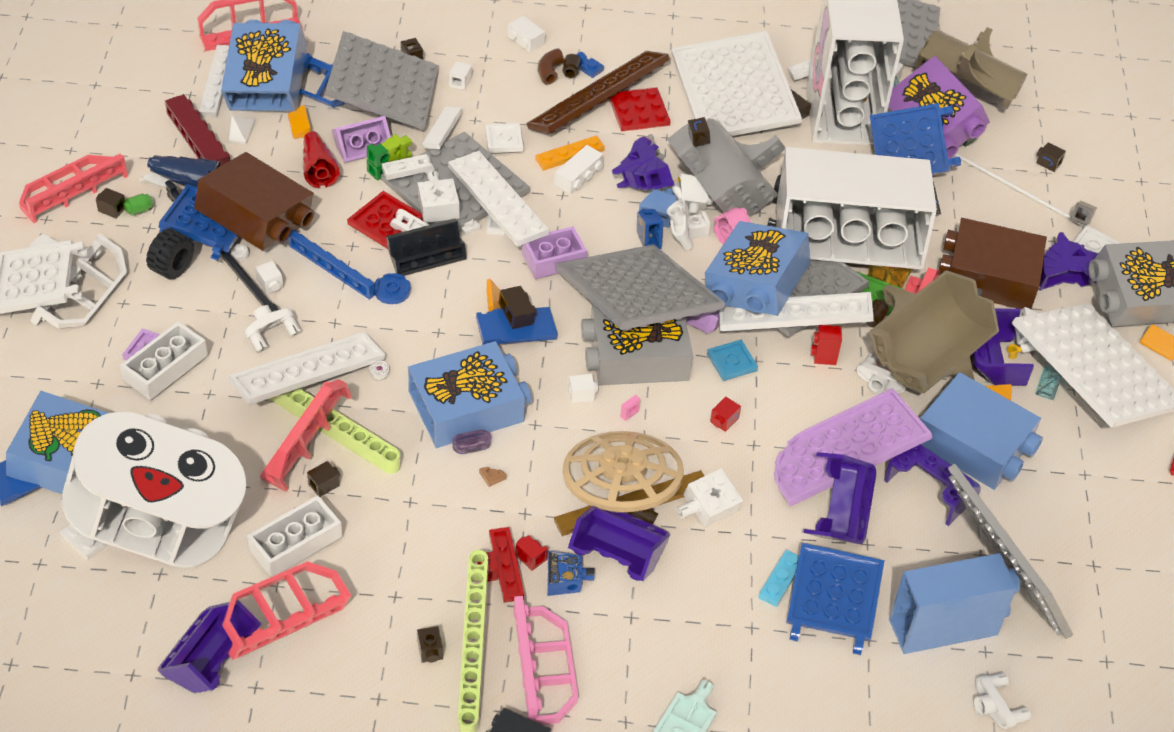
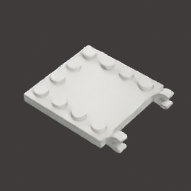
(38, 276)

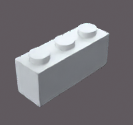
(578, 169)

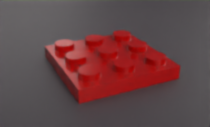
(639, 109)
(377, 215)

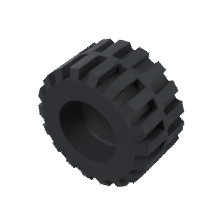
(170, 253)

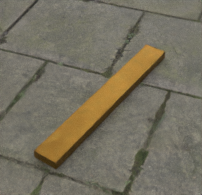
(567, 521)

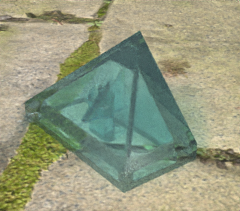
(1048, 383)

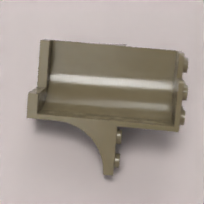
(974, 63)
(933, 330)

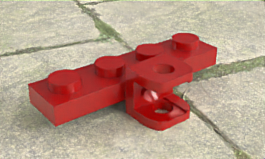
(503, 564)

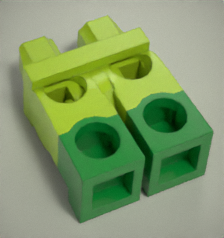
(390, 150)

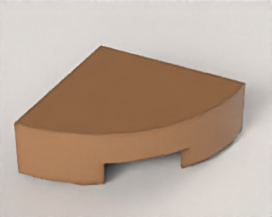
(492, 476)

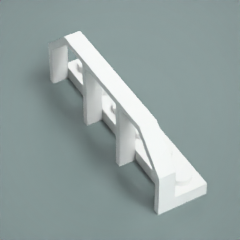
(84, 263)

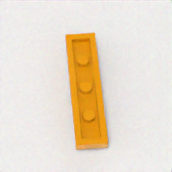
(562, 154)

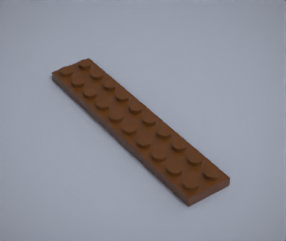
(597, 92)

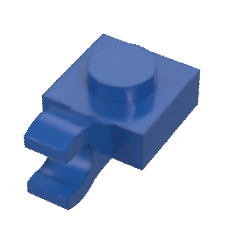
(590, 67)

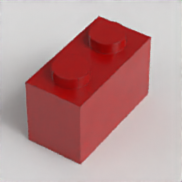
(827, 344)

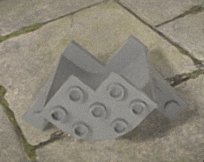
(729, 168)

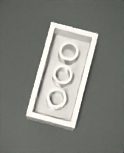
(164, 360)
(294, 536)

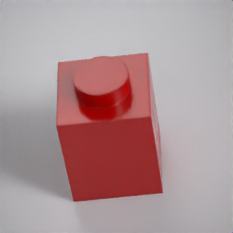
(725, 414)

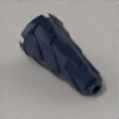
(182, 169)

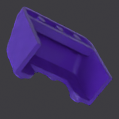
(989, 356)
(935, 467)
(621, 538)
(205, 646)

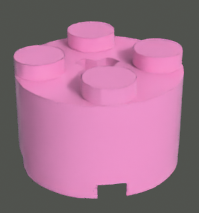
(727, 221)

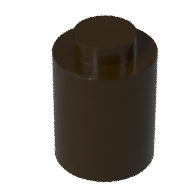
(880, 310)

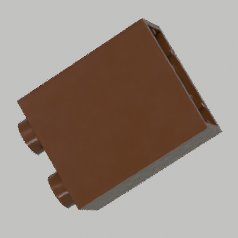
(254, 201)
(999, 259)

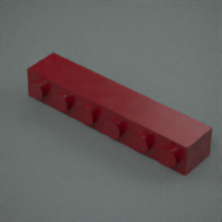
(195, 130)

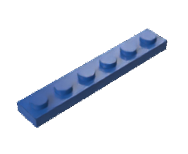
(331, 264)

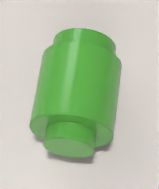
(138, 204)

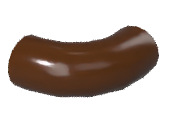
(548, 63)

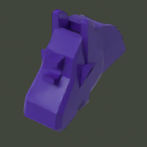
(643, 168)
(1066, 263)

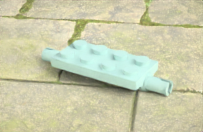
(688, 712)

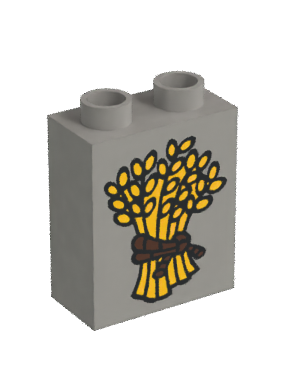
(1136, 282)
(637, 355)

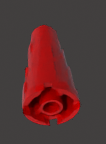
(318, 162)

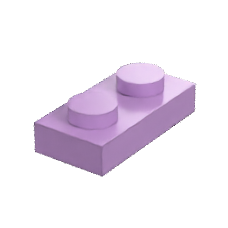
(141, 340)

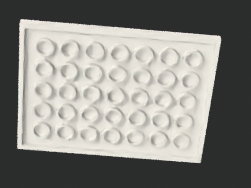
(737, 83)
(1098, 364)

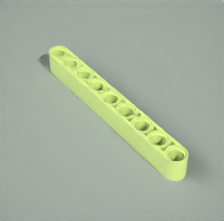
(346, 432)
(475, 649)

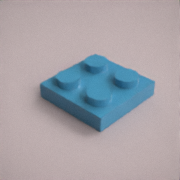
(732, 360)

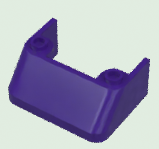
(849, 499)

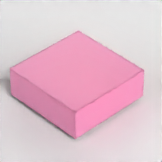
(630, 407)

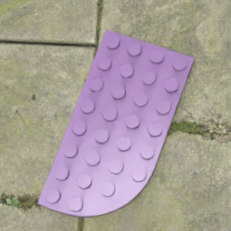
(866, 431)

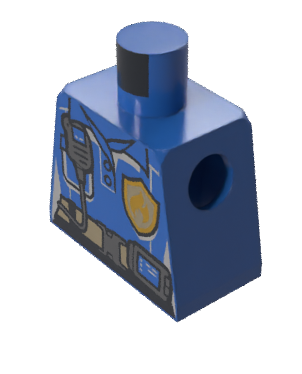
(649, 223)
(566, 573)

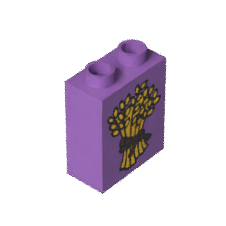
(936, 84)

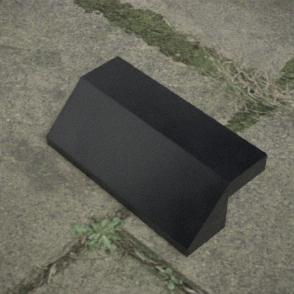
(426, 247)

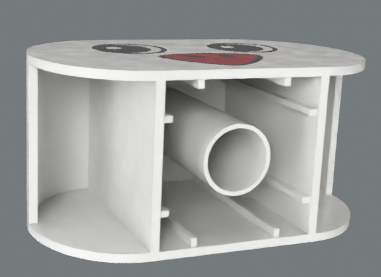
(153, 488)

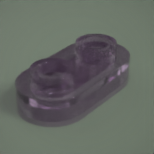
(469, 441)

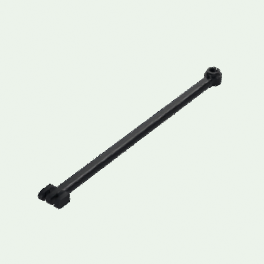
(172, 194)

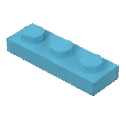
(780, 579)

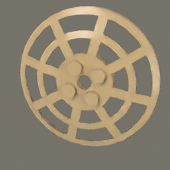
(613, 467)

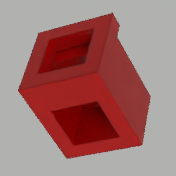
(531, 552)

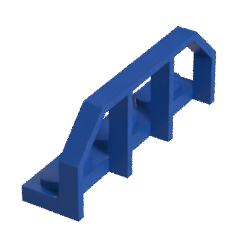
(319, 67)

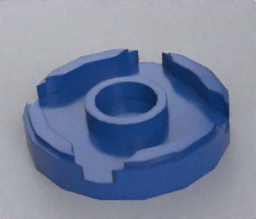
(392, 288)

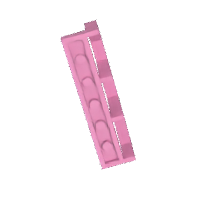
(528, 665)

